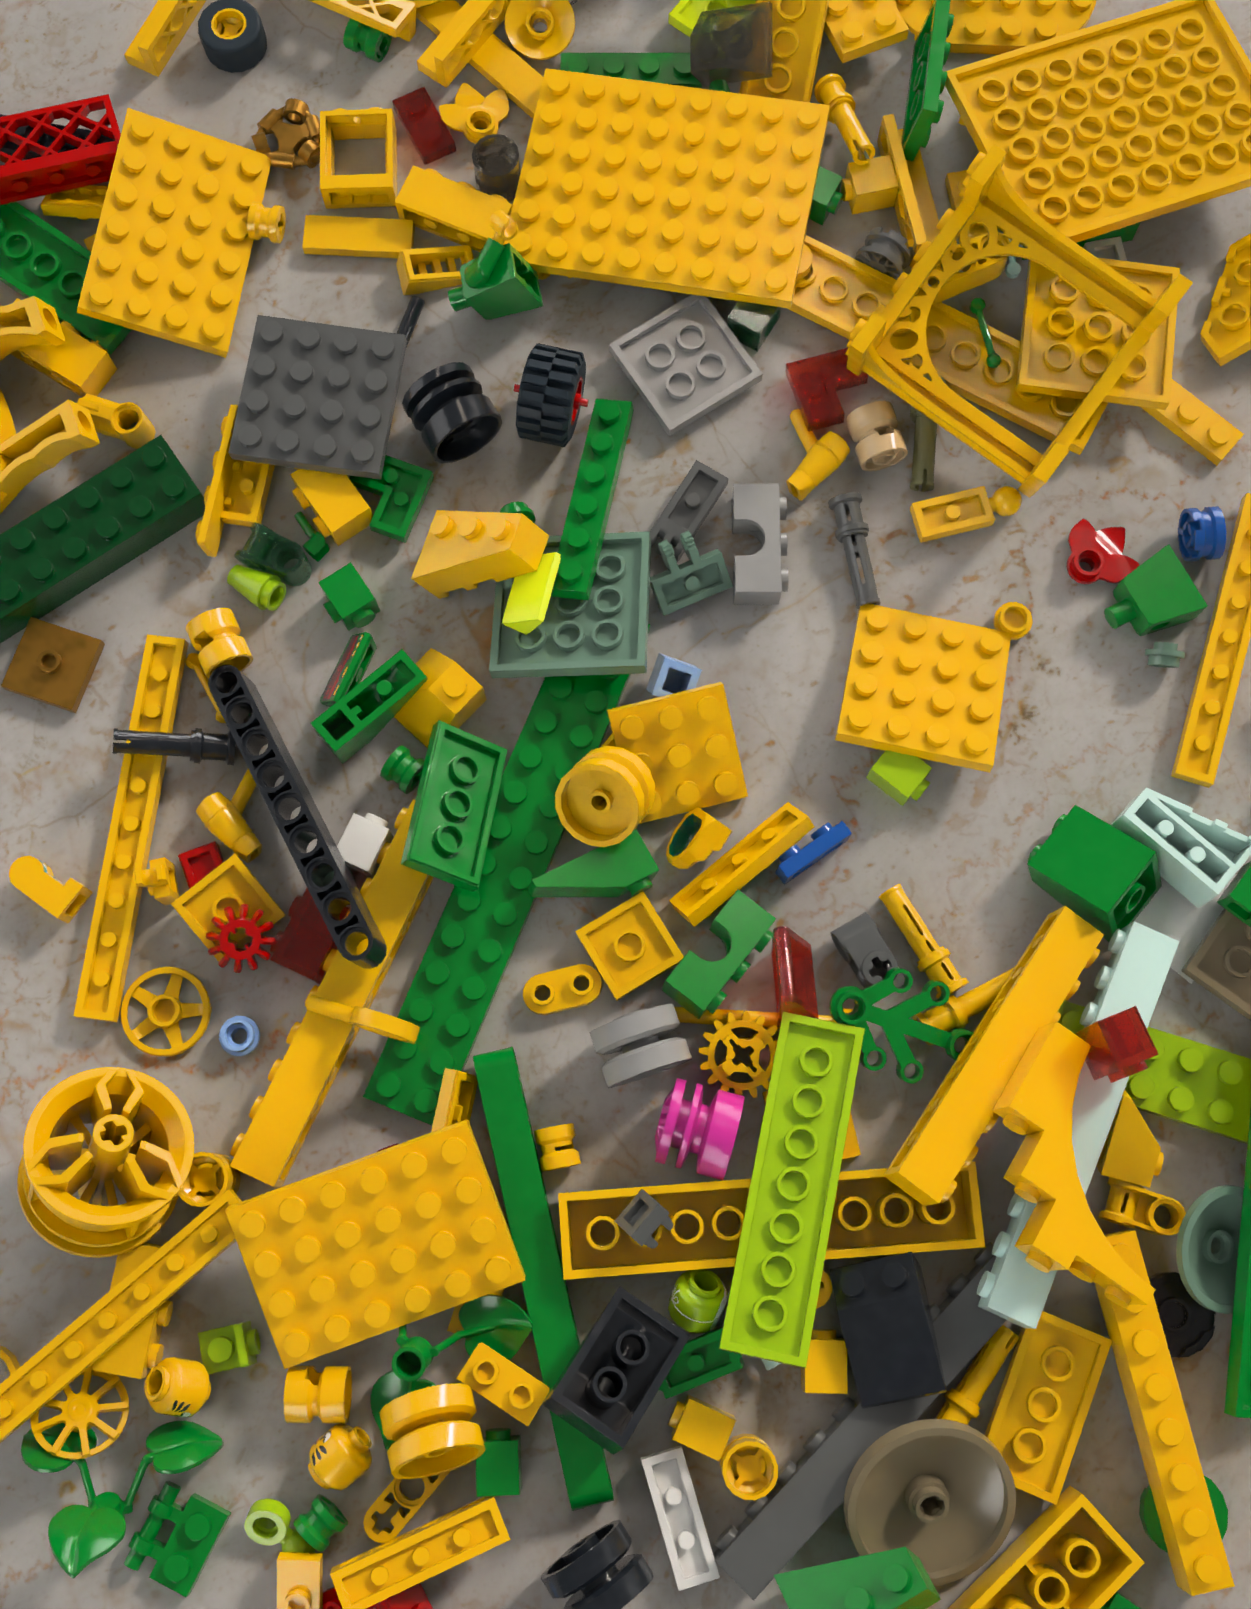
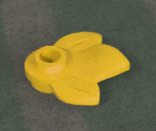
(475, 111)

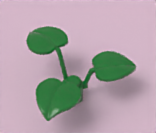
(486, 1320)
(86, 1533)

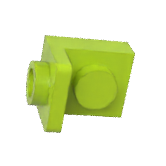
(229, 1347)

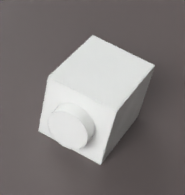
(363, 842)

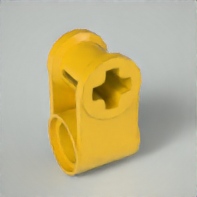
(1135, 1207)

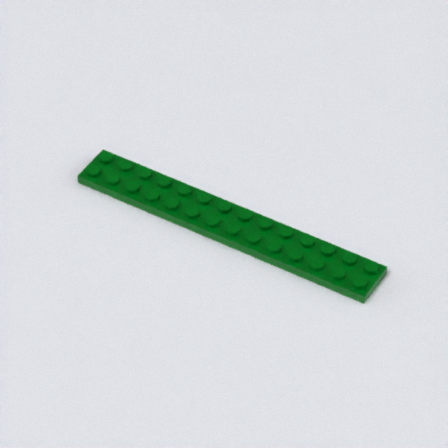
(484, 925)

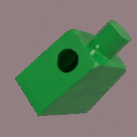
(1155, 596)

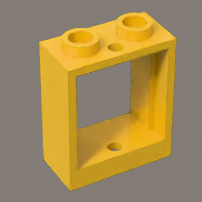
(358, 189)

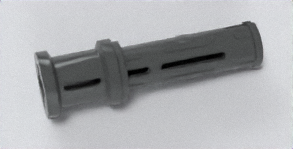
(856, 532)

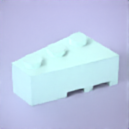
(1191, 850)

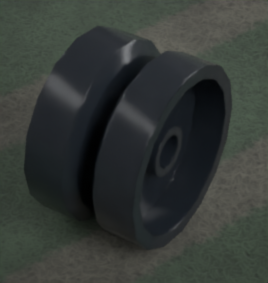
(597, 1572)

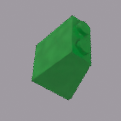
(1096, 871)

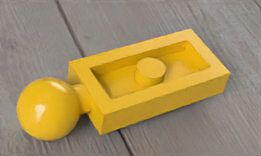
(962, 511)

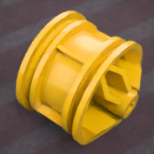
(66, 1159)

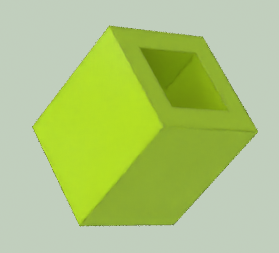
(900, 776)

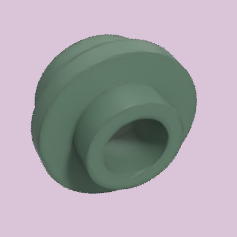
(1164, 655)

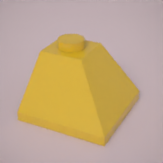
(446, 696)

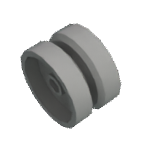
(637, 1038)

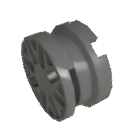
(886, 252)

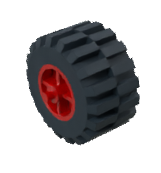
(550, 395)

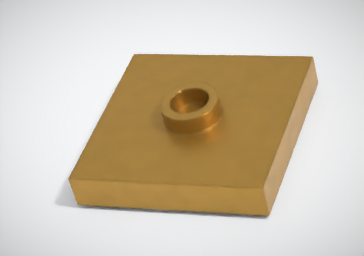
(53, 665)

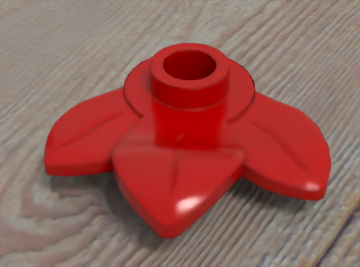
(1101, 551)

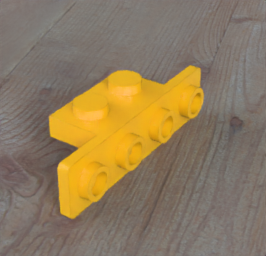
(235, 494)

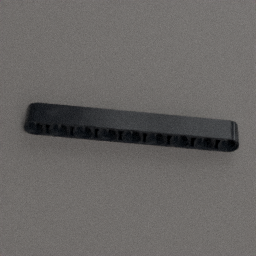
(303, 828)

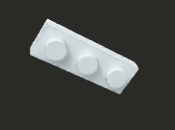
(680, 1518)

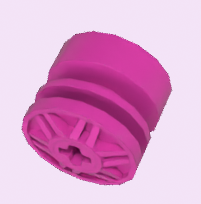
(699, 1129)

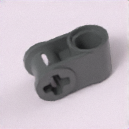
(863, 946)

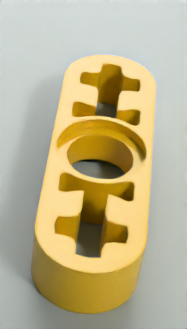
(400, 1519)

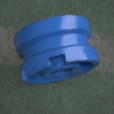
(1202, 533)

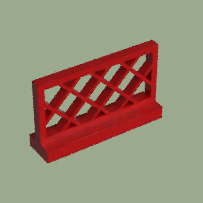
(55, 170)

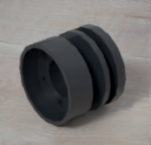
(451, 412)

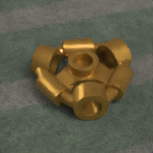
(290, 136)

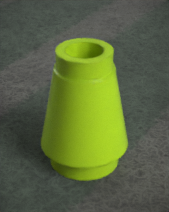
(258, 587)

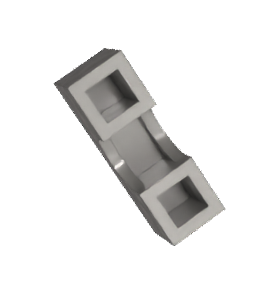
(758, 513)

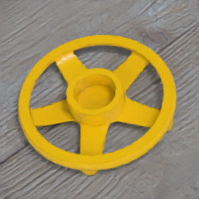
(166, 1011)

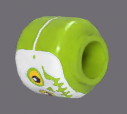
(697, 1301)

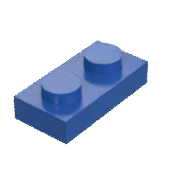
(824, 842)

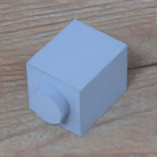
(672, 676)

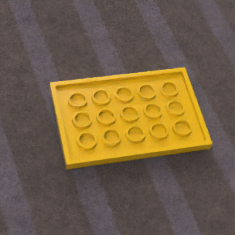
(174, 234)
(375, 1244)

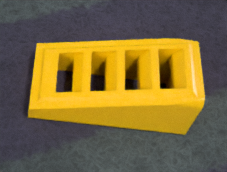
(420, 257)

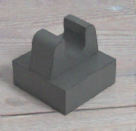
(642, 1218)

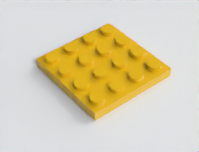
(1074, 339)
(924, 687)

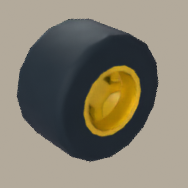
(232, 35)

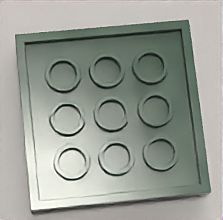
(584, 635)

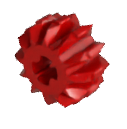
(229, 946)

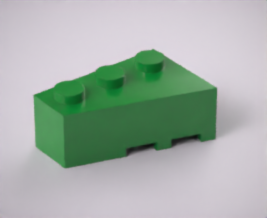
(864, 1582)

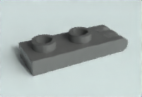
(689, 506)

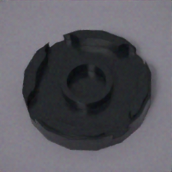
(1199, 1321)

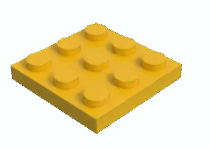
(686, 746)

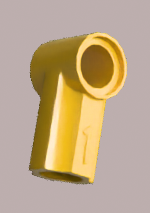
(115, 419)

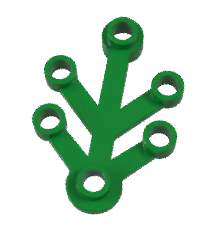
(895, 1021)

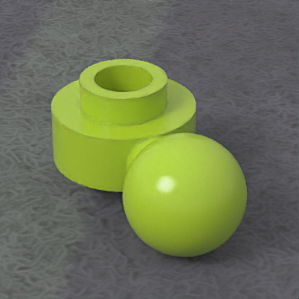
(269, 1525)

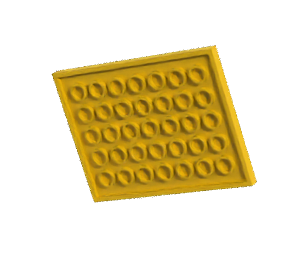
(1117, 117)
(668, 186)

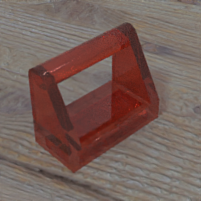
(792, 974)

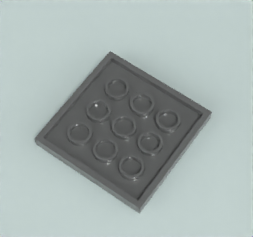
(318, 397)

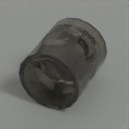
(496, 166)

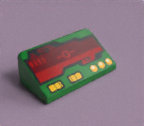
(349, 668)

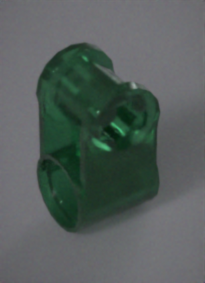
(270, 552)

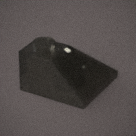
(732, 44)

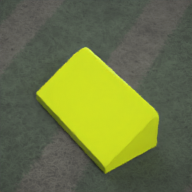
(531, 595)

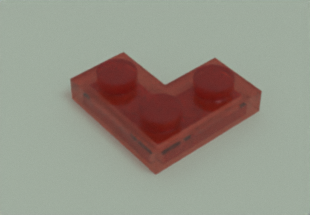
(815, 387)

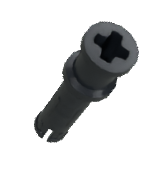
(196, 745)

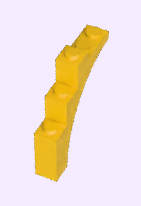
(1044, 1170)

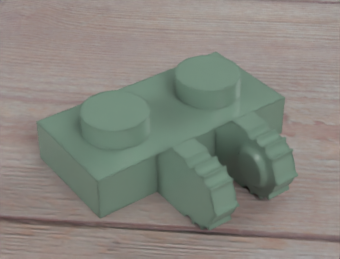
(691, 580)

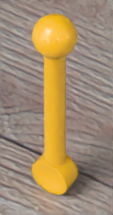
(193, 663)

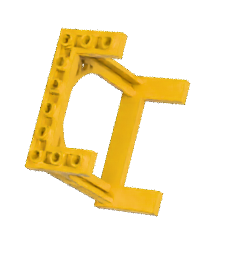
(995, 204)

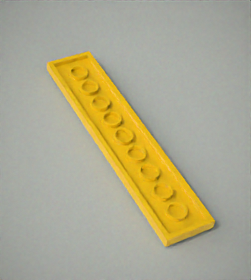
(845, 290)

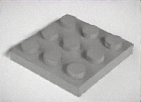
(685, 362)

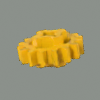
(727, 1066)

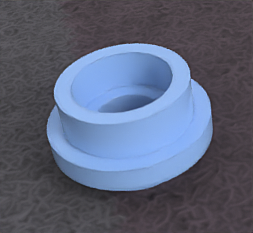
(228, 1031)

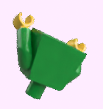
(499, 278)

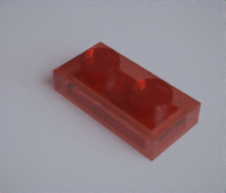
(424, 125)

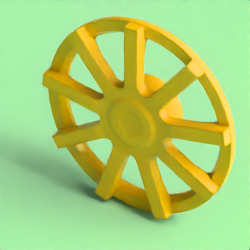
(80, 1414)

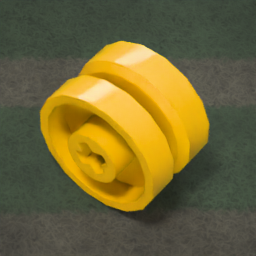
(605, 796)
(431, 1431)

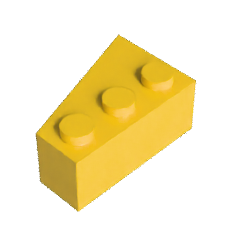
(476, 548)

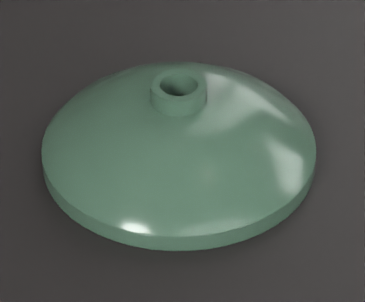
(1210, 1247)

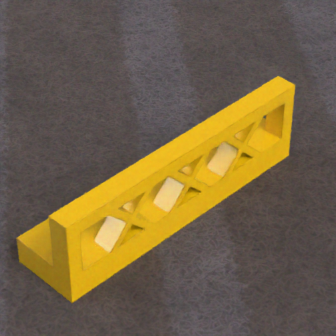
(388, 16)
(162, 34)
(461, 39)
(914, 198)
(419, 1554)

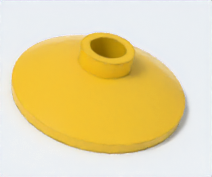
(525, 14)

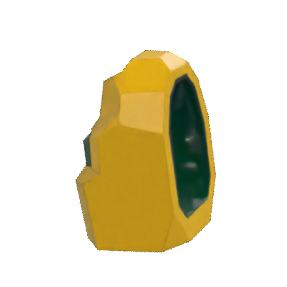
(696, 839)

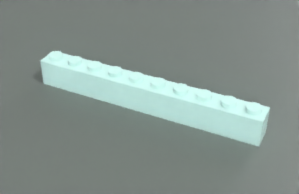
(1130, 979)

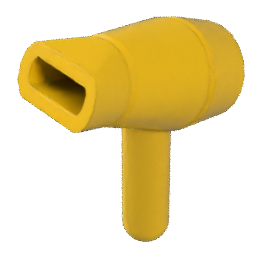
(821, 460)
(226, 820)

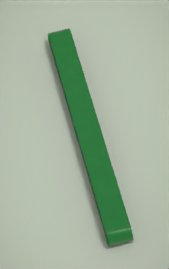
(539, 1254)

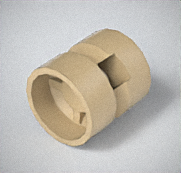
(875, 432)

